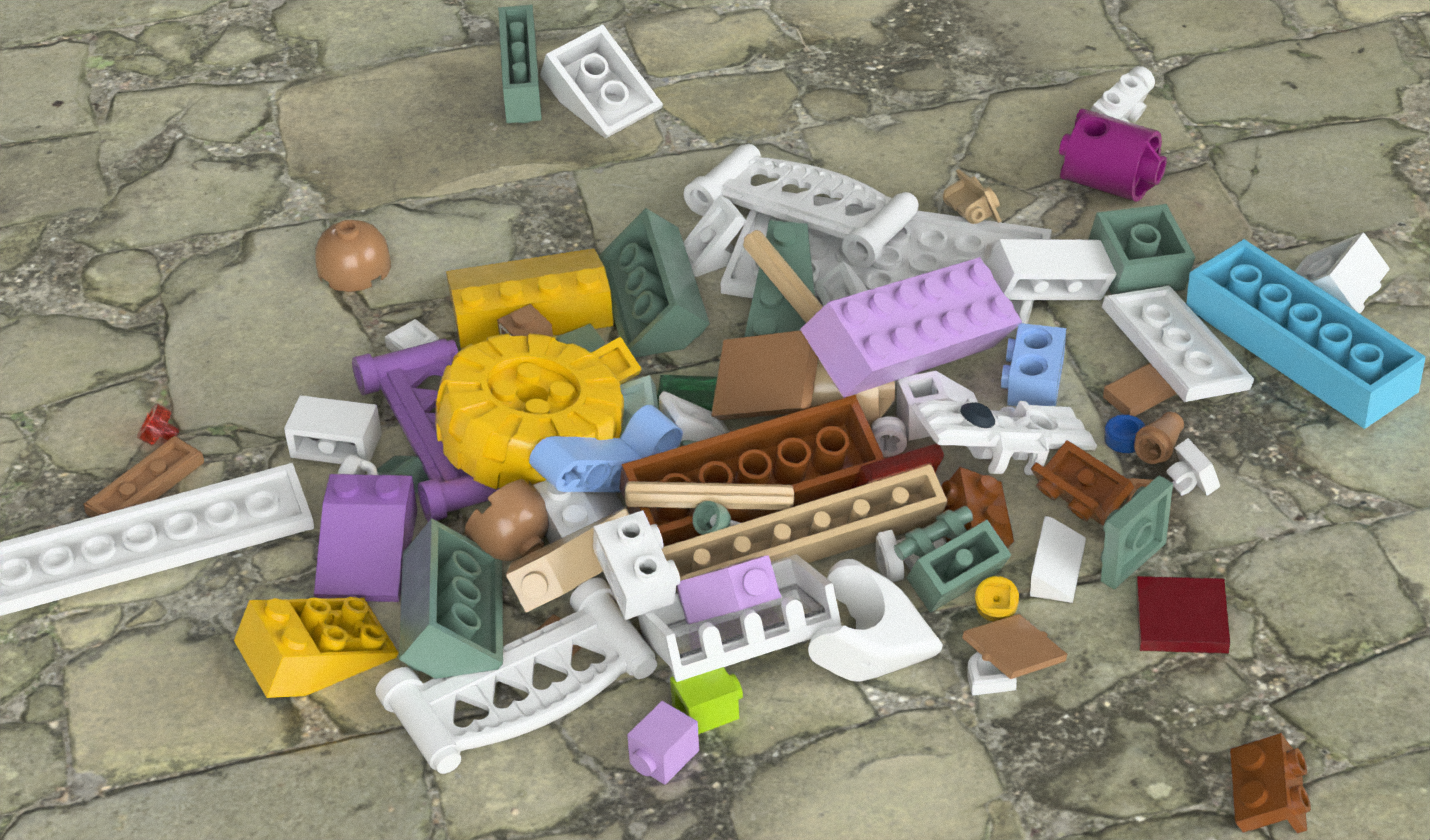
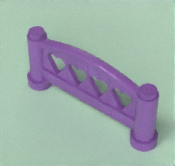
(398, 377)

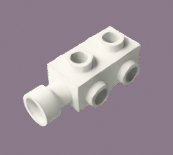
(1127, 96)

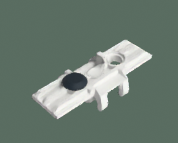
(1003, 433)

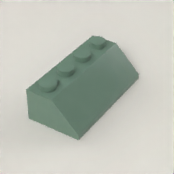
(653, 287)
(450, 605)

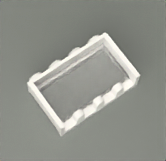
(714, 643)

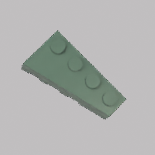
(769, 308)

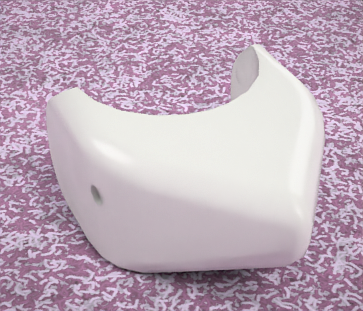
(887, 630)

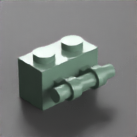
(958, 564)

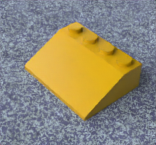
(562, 287)

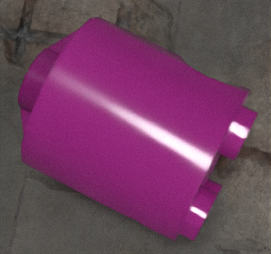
(1112, 155)

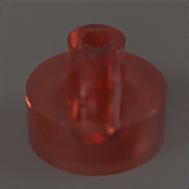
(157, 425)

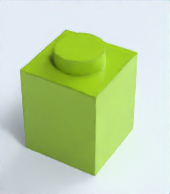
(708, 698)

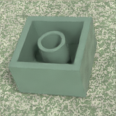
(1144, 248)

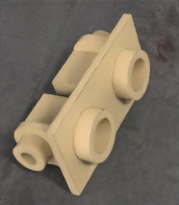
(971, 199)

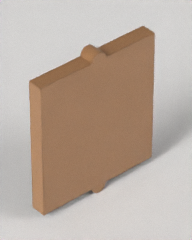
(1014, 646)

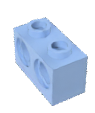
(1035, 365)

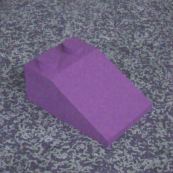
(364, 535)

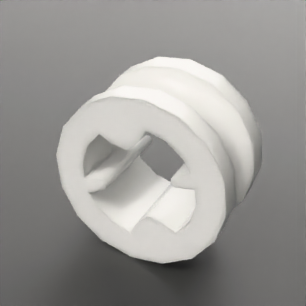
(890, 426)

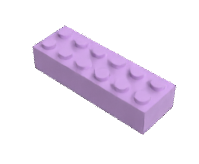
(910, 326)

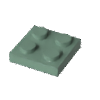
(1135, 531)

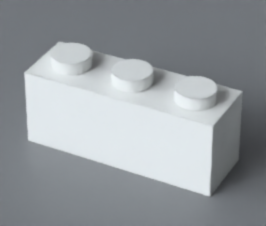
(1051, 269)

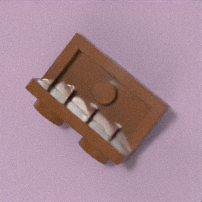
(1083, 482)
(983, 497)
(1269, 784)

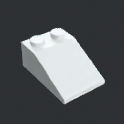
(599, 83)

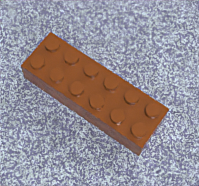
(809, 449)

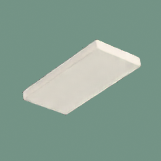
(1177, 343)

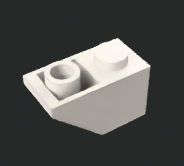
(922, 388)

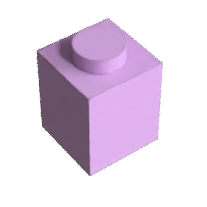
(663, 742)

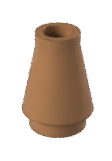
(1157, 440)

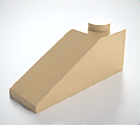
(557, 566)

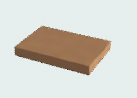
(765, 376)

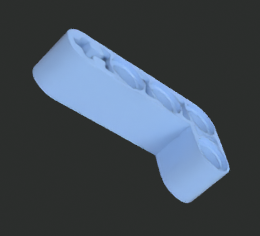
(595, 464)

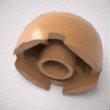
(352, 255)
(512, 523)

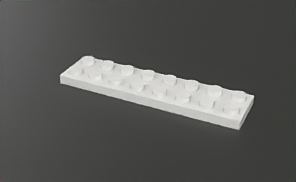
(151, 537)

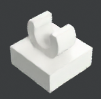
(1192, 470)

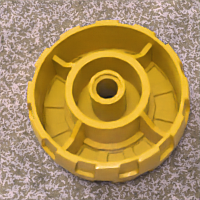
(514, 394)

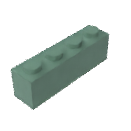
(519, 64)

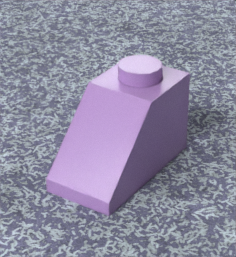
(728, 589)

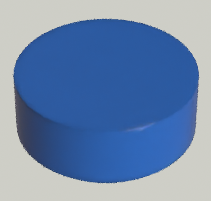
(1121, 433)

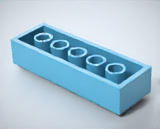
(1305, 333)

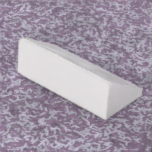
(1057, 562)

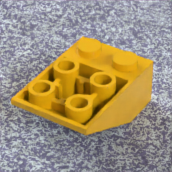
(310, 643)

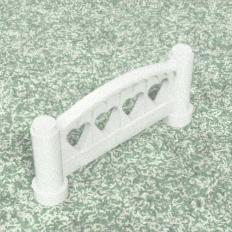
(862, 234)
(597, 625)

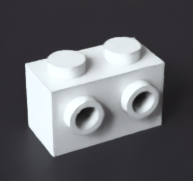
(332, 429)
(635, 564)

